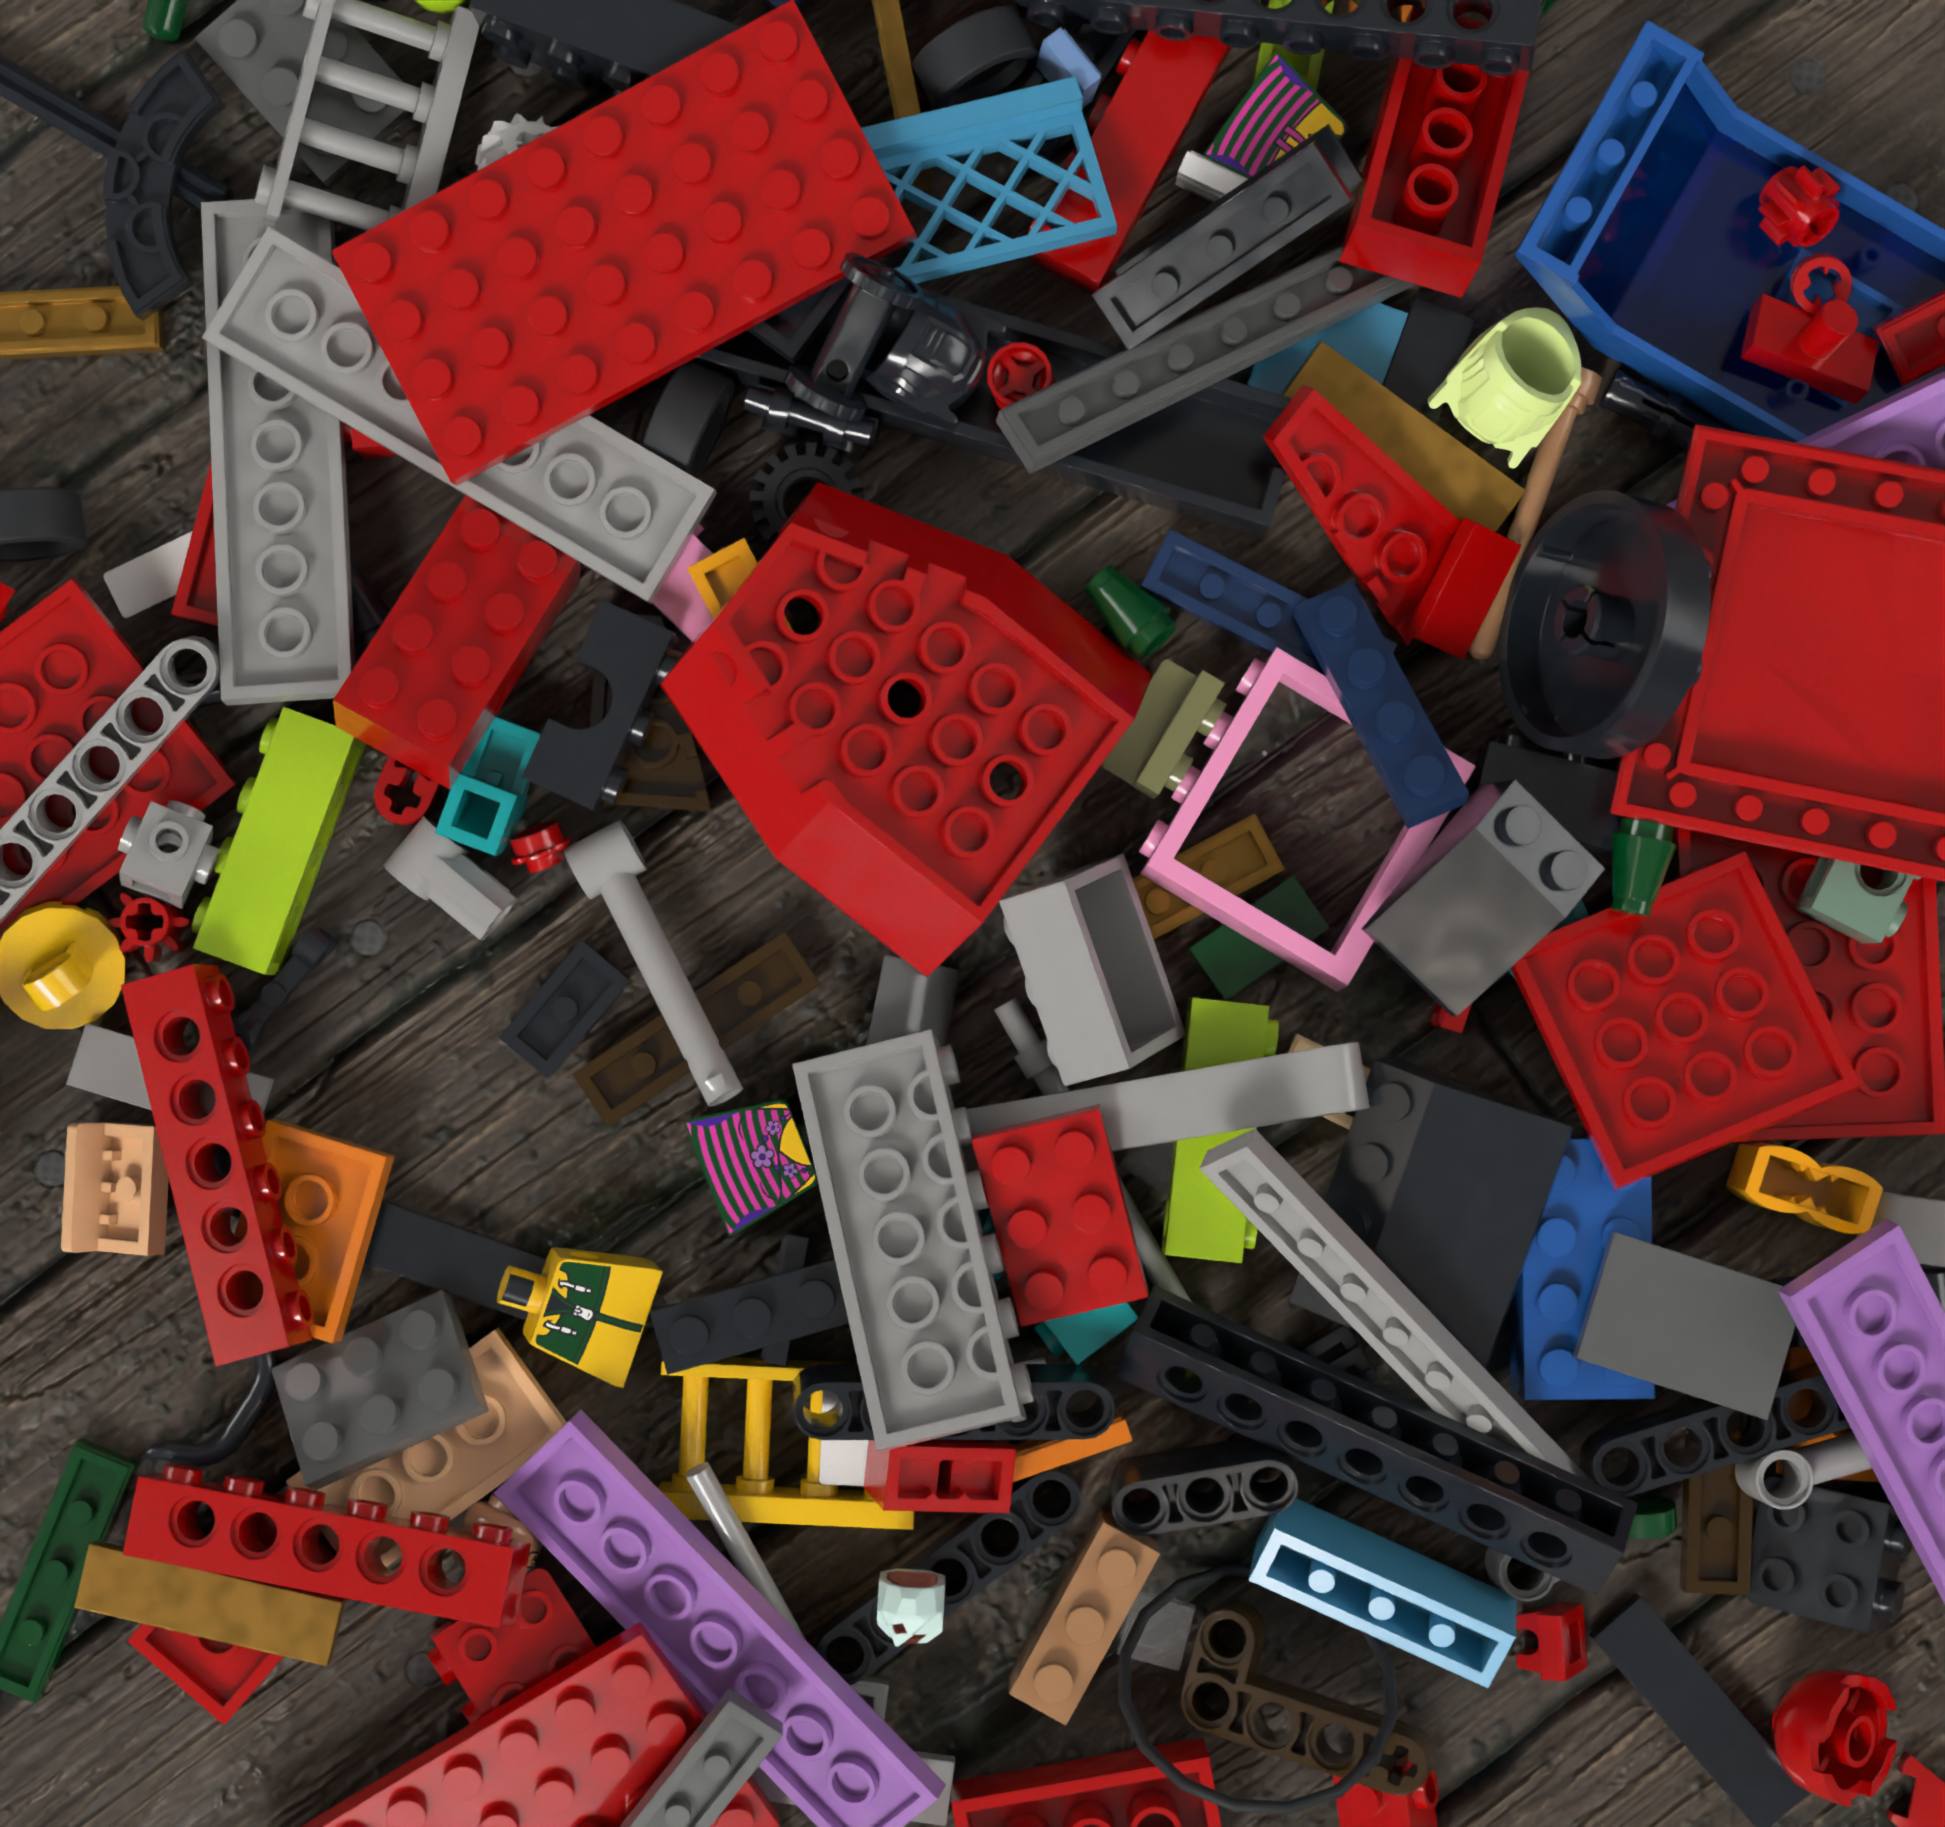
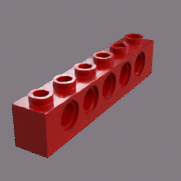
(189, 1140)
(166, 1531)

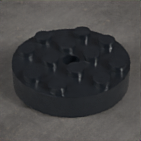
(1604, 625)

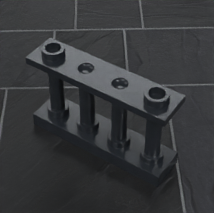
(1229, 237)

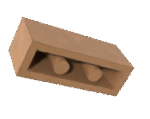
(1082, 1618)

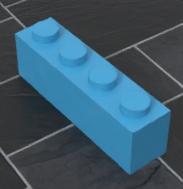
(1385, 1590)

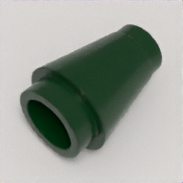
(1130, 612)
(1639, 864)

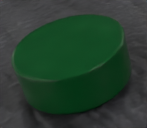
(1653, 1517)

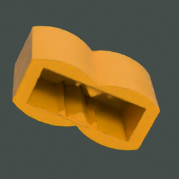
(1812, 1190)

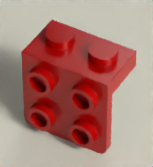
(510, 1659)

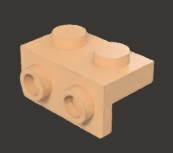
(114, 1189)

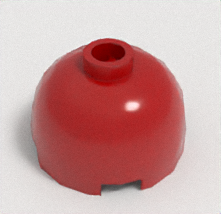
(1834, 1734)

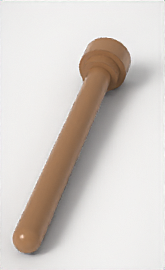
(1533, 502)

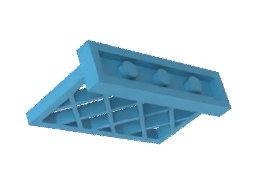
(982, 128)

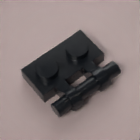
(787, 413)

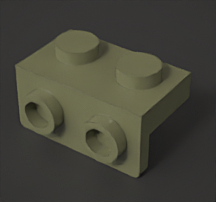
(1168, 718)

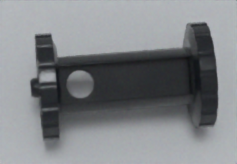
(854, 336)

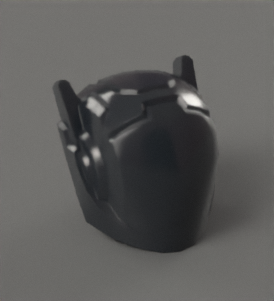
(932, 356)

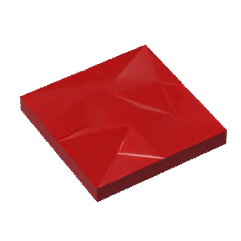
(1816, 659)

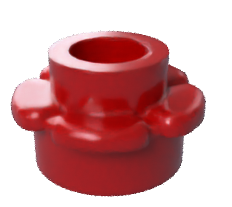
(539, 846)

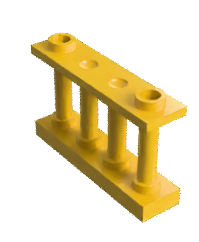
(754, 1493)

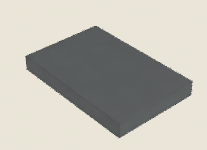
(1687, 1325)

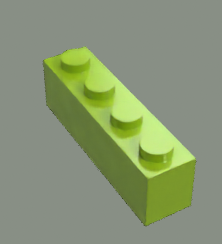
(278, 842)
(1197, 1214)

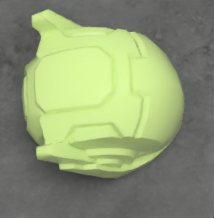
(1514, 381)

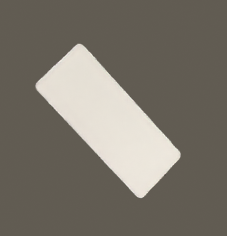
(148, 577)

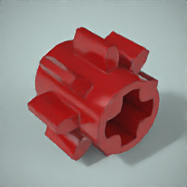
(1799, 206)
(152, 940)

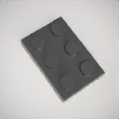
(263, 55)
(379, 1390)

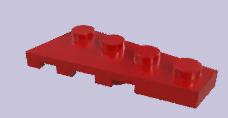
(1366, 504)

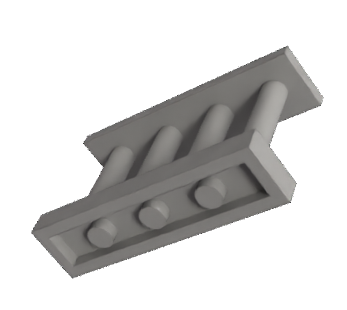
(431, 104)

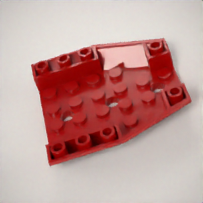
(881, 806)

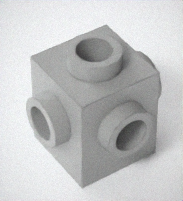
(161, 873)

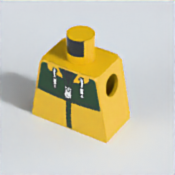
(585, 1308)

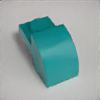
(489, 792)

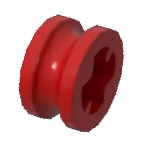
(1800, 281)

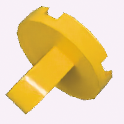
(60, 965)

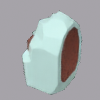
(910, 1605)

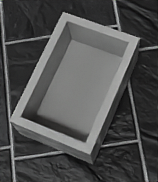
(1092, 970)

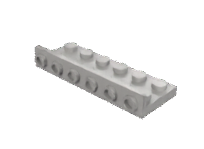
(911, 1240)

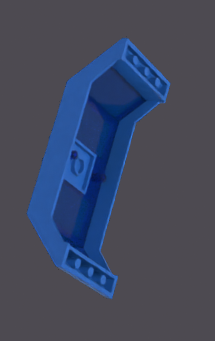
(1663, 252)

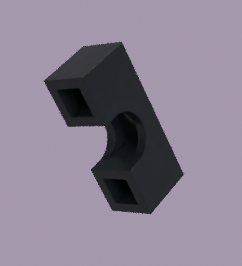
(588, 761)

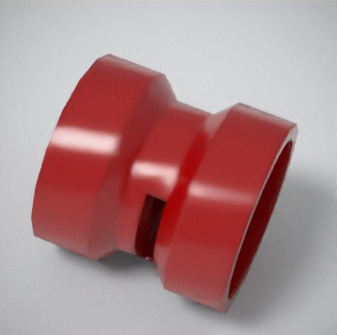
(1015, 369)

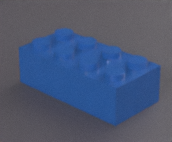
(1561, 1277)

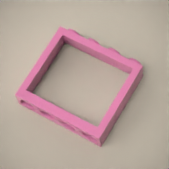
(1163, 842)

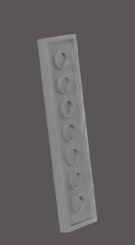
(575, 490)
(274, 497)

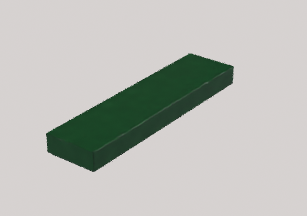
(47, 1588)

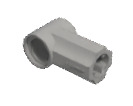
(441, 871)

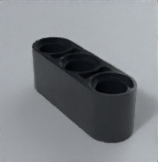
(1180, 1508)

